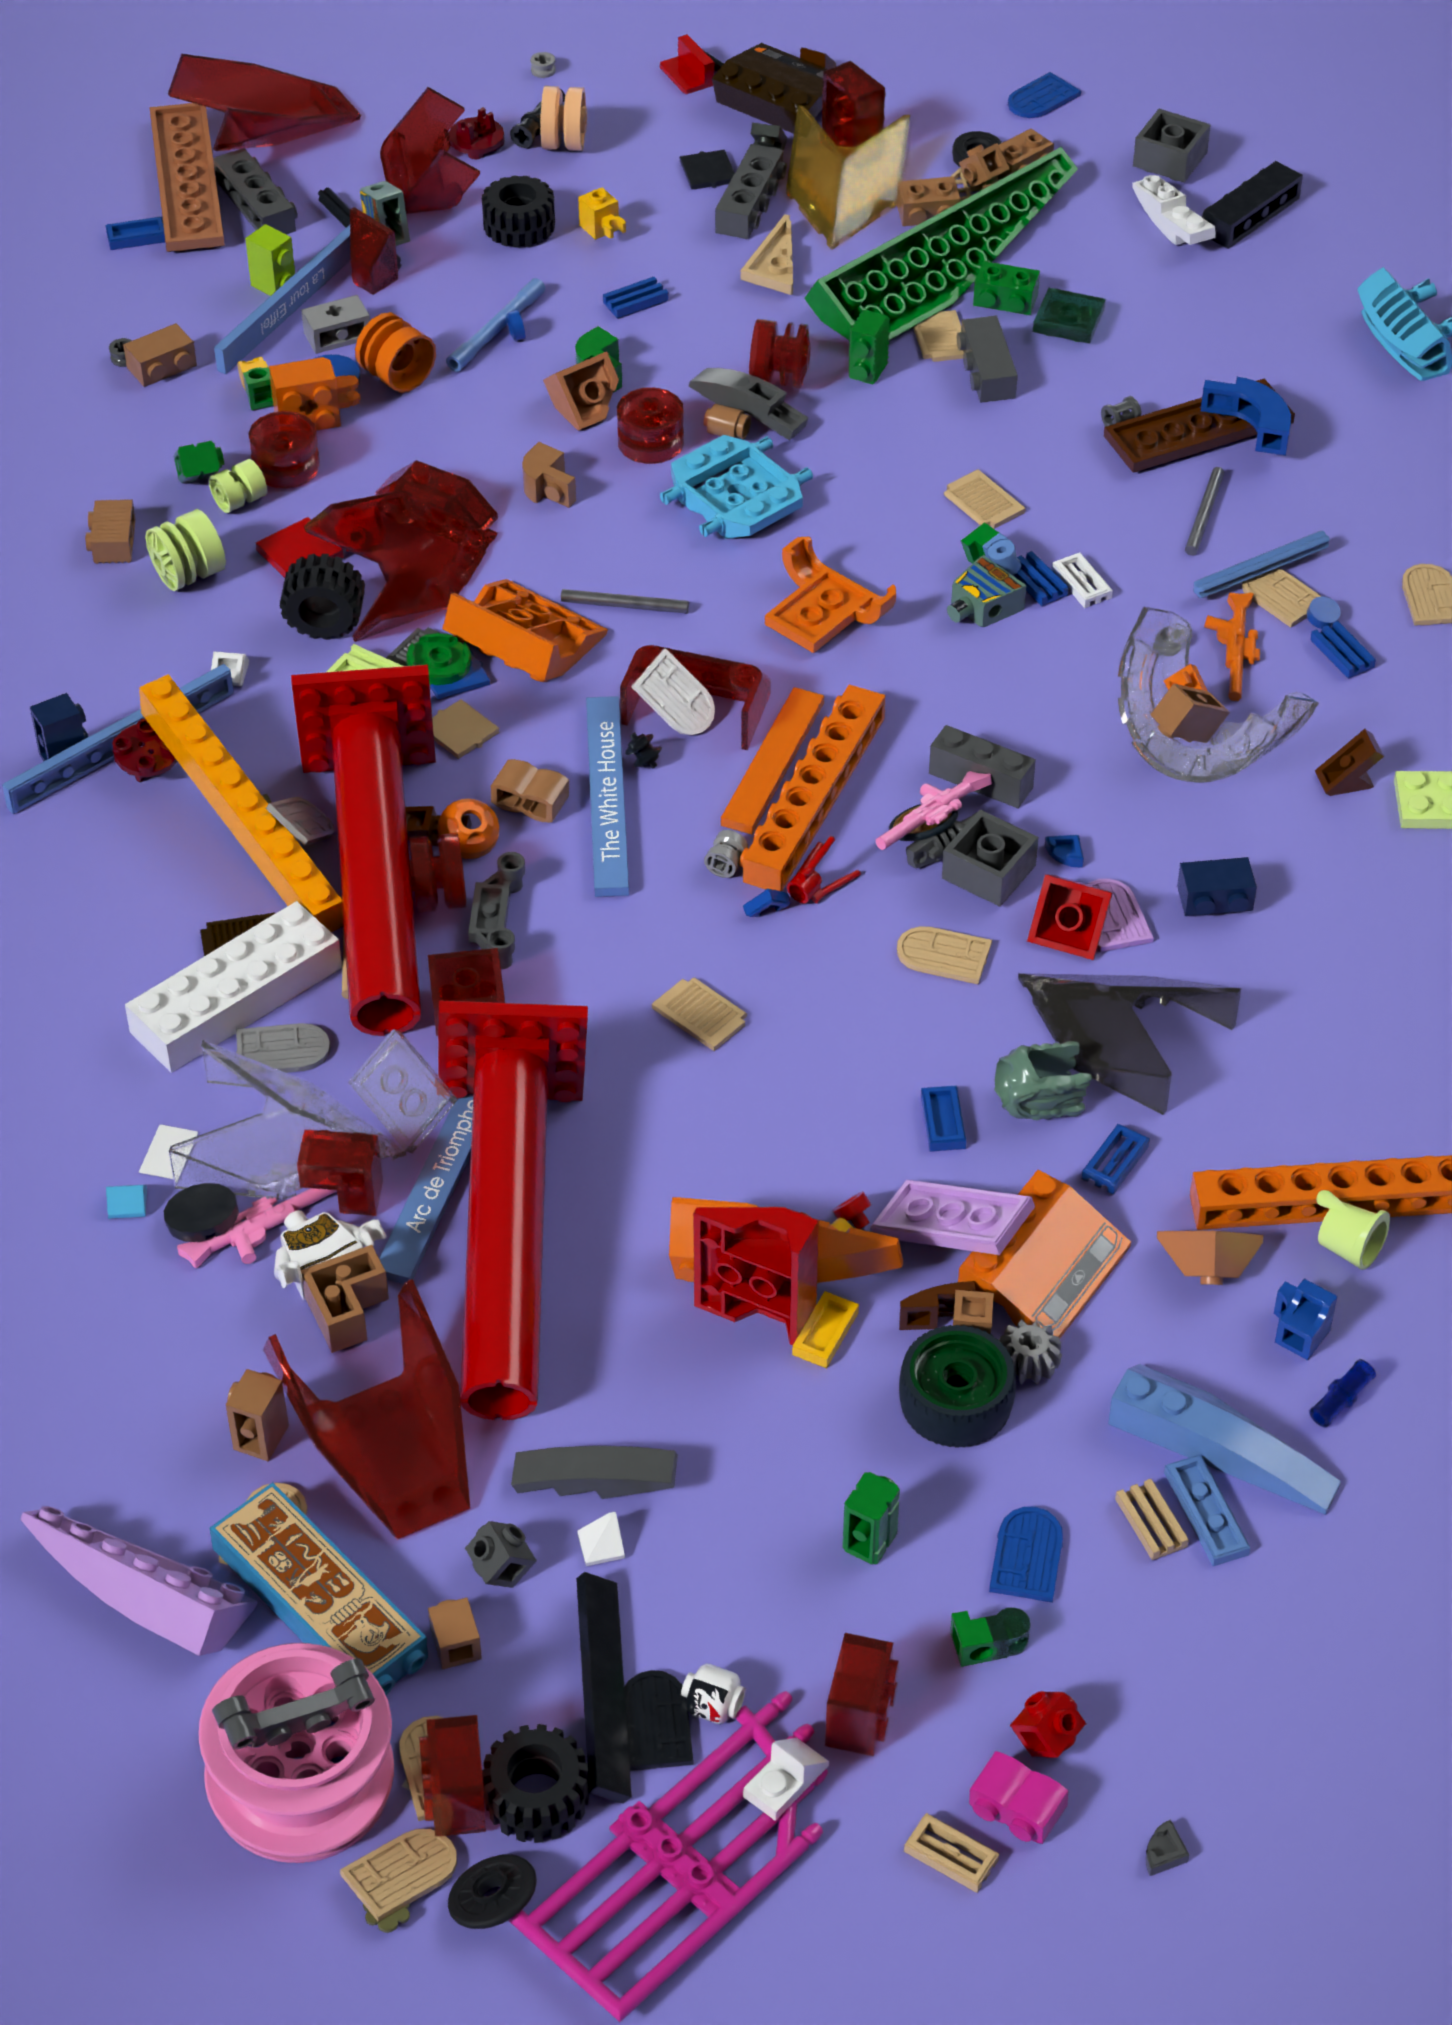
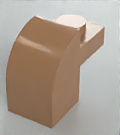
(546, 476)

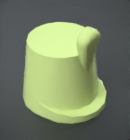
(1351, 1230)

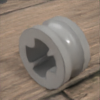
(543, 65)

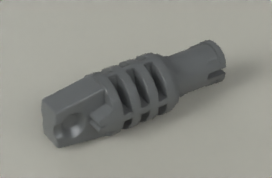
(931, 849)

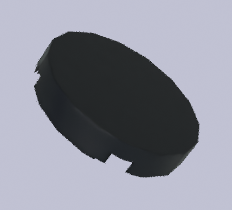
(201, 1212)

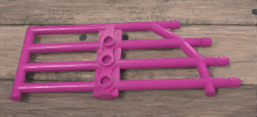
(680, 1865)

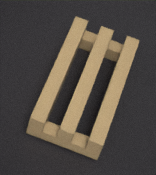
(1138, 1494)
(943, 1864)

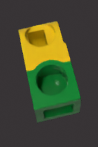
(256, 382)

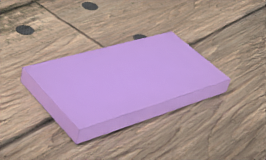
(953, 1216)

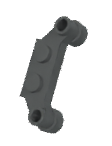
(491, 907)
(308, 1713)

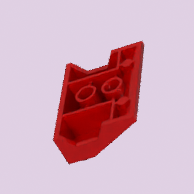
(756, 1264)

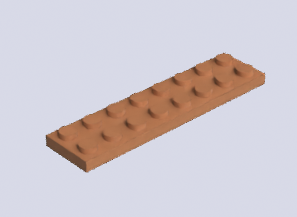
(186, 177)

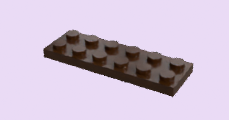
(1175, 433)

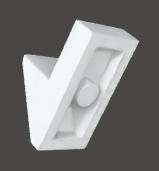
(784, 1777)

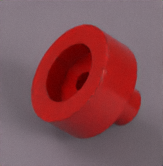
(853, 1210)

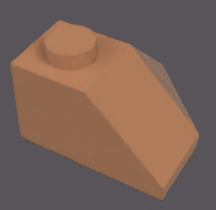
(583, 390)
(1210, 1253)

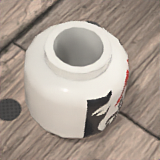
(713, 1693)

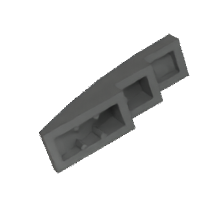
(603, 1469)

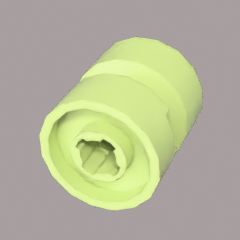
(236, 486)

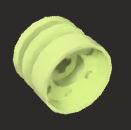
(185, 549)

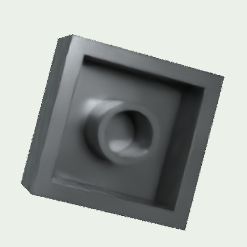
(1171, 145)
(989, 857)

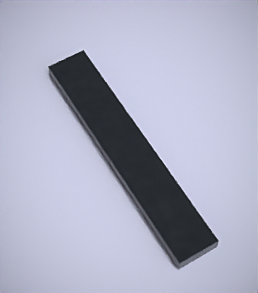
(603, 1688)

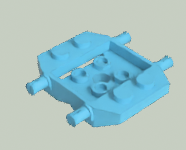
(765, 487)

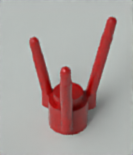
(807, 880)

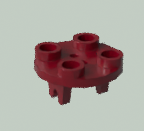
(477, 135)
(143, 761)

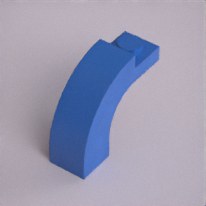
(1254, 404)

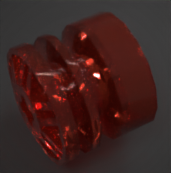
(780, 353)

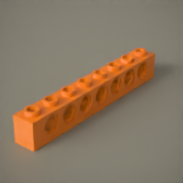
(813, 789)
(1290, 1192)

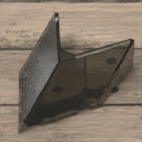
(1110, 1035)

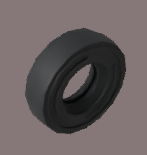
(969, 141)

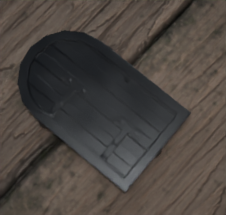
(657, 1722)

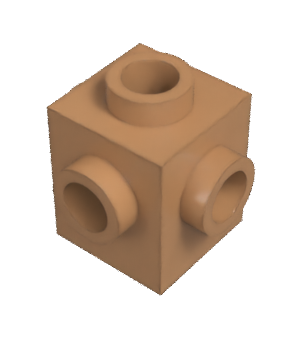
(983, 165)

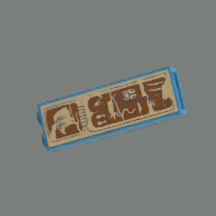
(316, 1586)

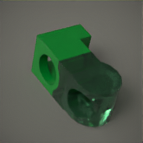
(989, 1636)

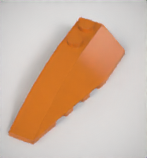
(839, 1253)

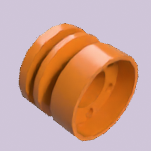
(395, 352)

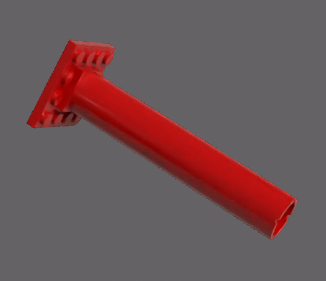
(365, 731)
(512, 1064)

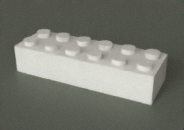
(233, 986)

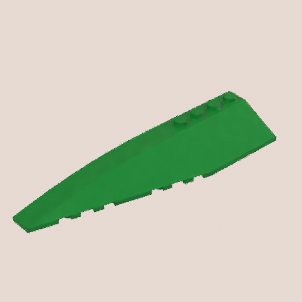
(940, 257)

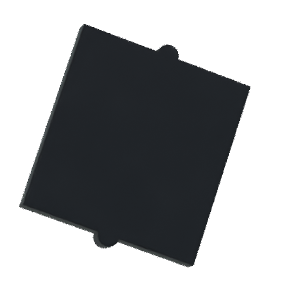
(707, 169)

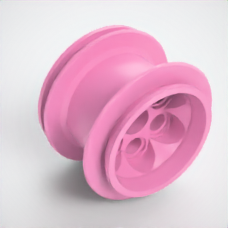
(308, 1804)

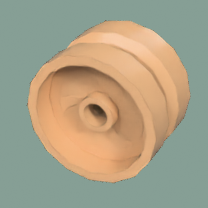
(565, 118)

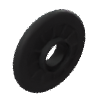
(467, 1898)

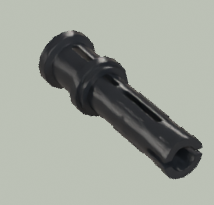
(525, 132)

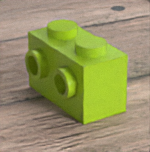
(269, 259)

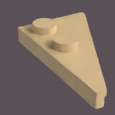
(772, 261)

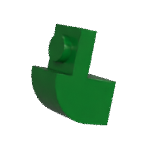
(597, 342)

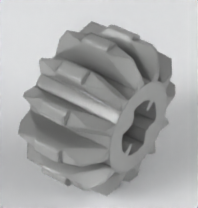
(1033, 1350)

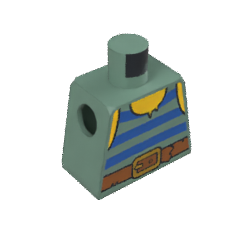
(386, 205)
(986, 594)

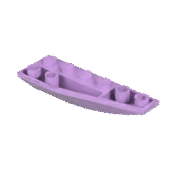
(145, 1586)

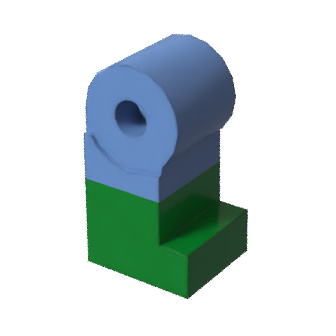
(994, 546)

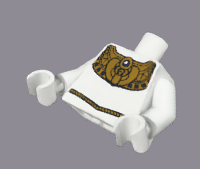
(316, 1241)

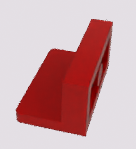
(691, 68)

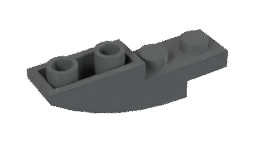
(751, 395)

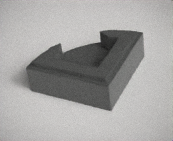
(1165, 1849)

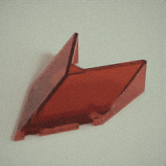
(418, 547)

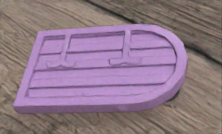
(1124, 920)

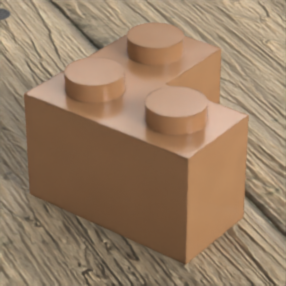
(340, 1292)

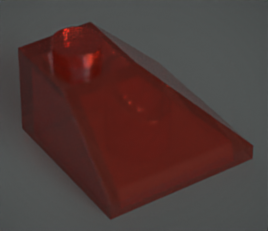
(371, 253)

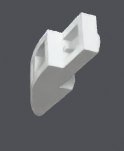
(1169, 211)

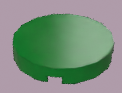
(441, 667)

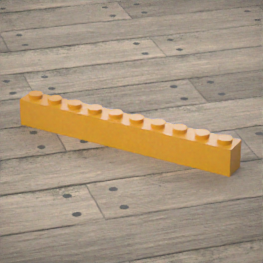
(238, 802)

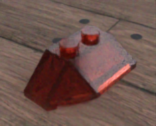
(442, 489)

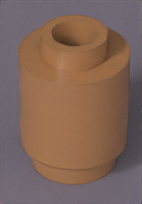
(727, 421)

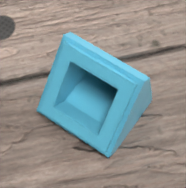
(126, 1201)

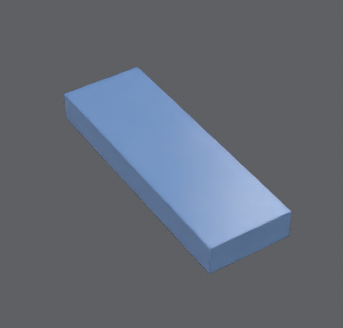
(1207, 1510)

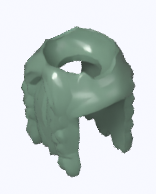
(1037, 1081)

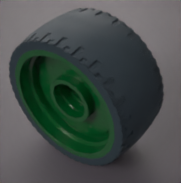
(957, 1386)

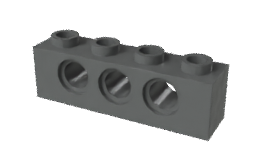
(254, 191)
(750, 191)

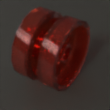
(650, 425)
(285, 448)
(437, 872)

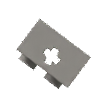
(334, 323)

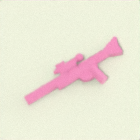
(934, 807)
(253, 1229)

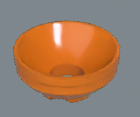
(473, 842)

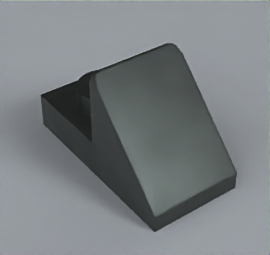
(768, 136)

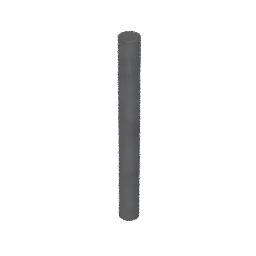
(1204, 511)
(624, 601)

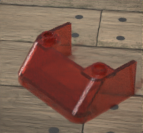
(418, 156)
(717, 675)

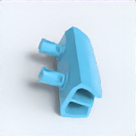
(1404, 326)

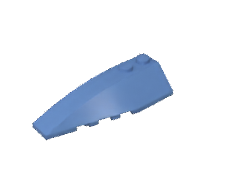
(1202, 1424)

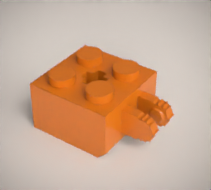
(313, 391)

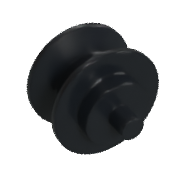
(643, 750)

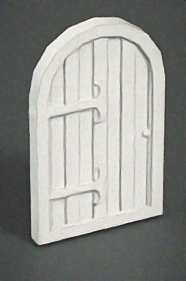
(676, 695)

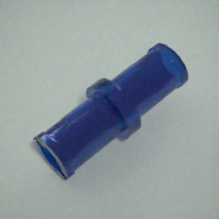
(1342, 1393)

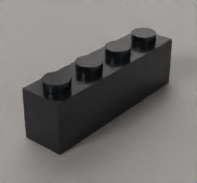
(1253, 203)

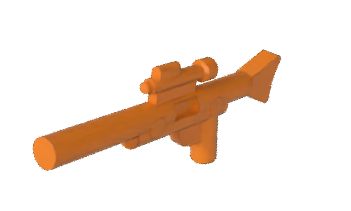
(1237, 646)

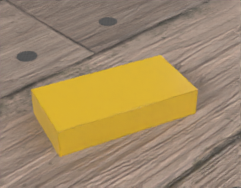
(825, 1329)

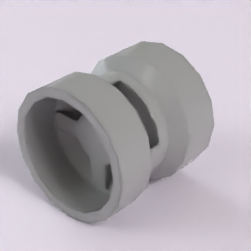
(725, 854)

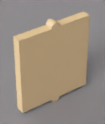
(462, 729)

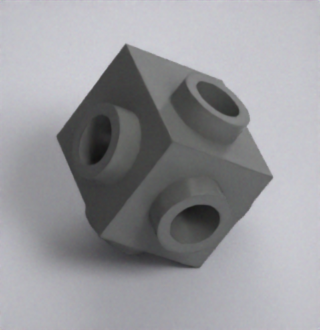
(500, 1554)

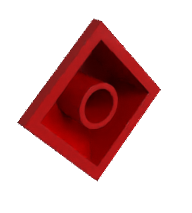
(1069, 916)

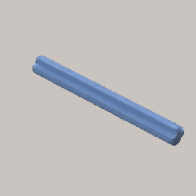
(1261, 564)

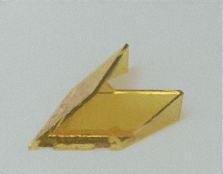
(845, 186)

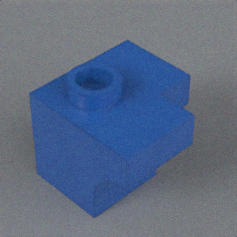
(1303, 1317)

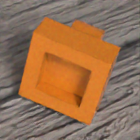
(1188, 676)

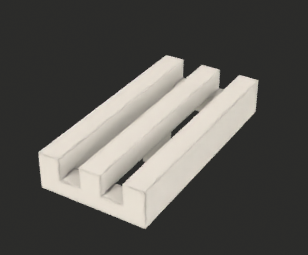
(1077, 580)

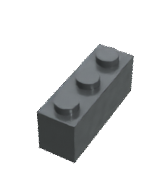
(987, 359)
(958, 752)

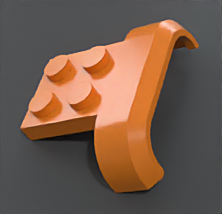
(823, 601)

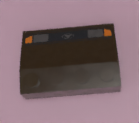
(770, 85)

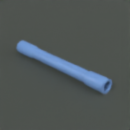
(468, 350)

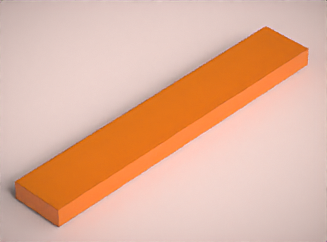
(772, 761)

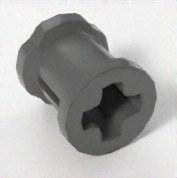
(1115, 410)

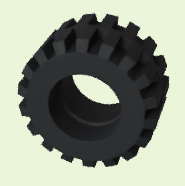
(518, 211)
(322, 596)
(541, 1812)

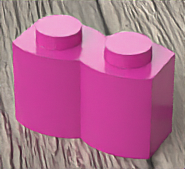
(1018, 1798)

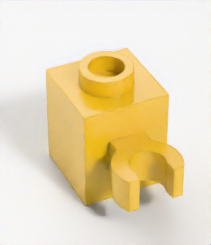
(600, 214)

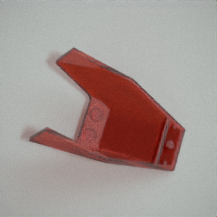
(259, 102)

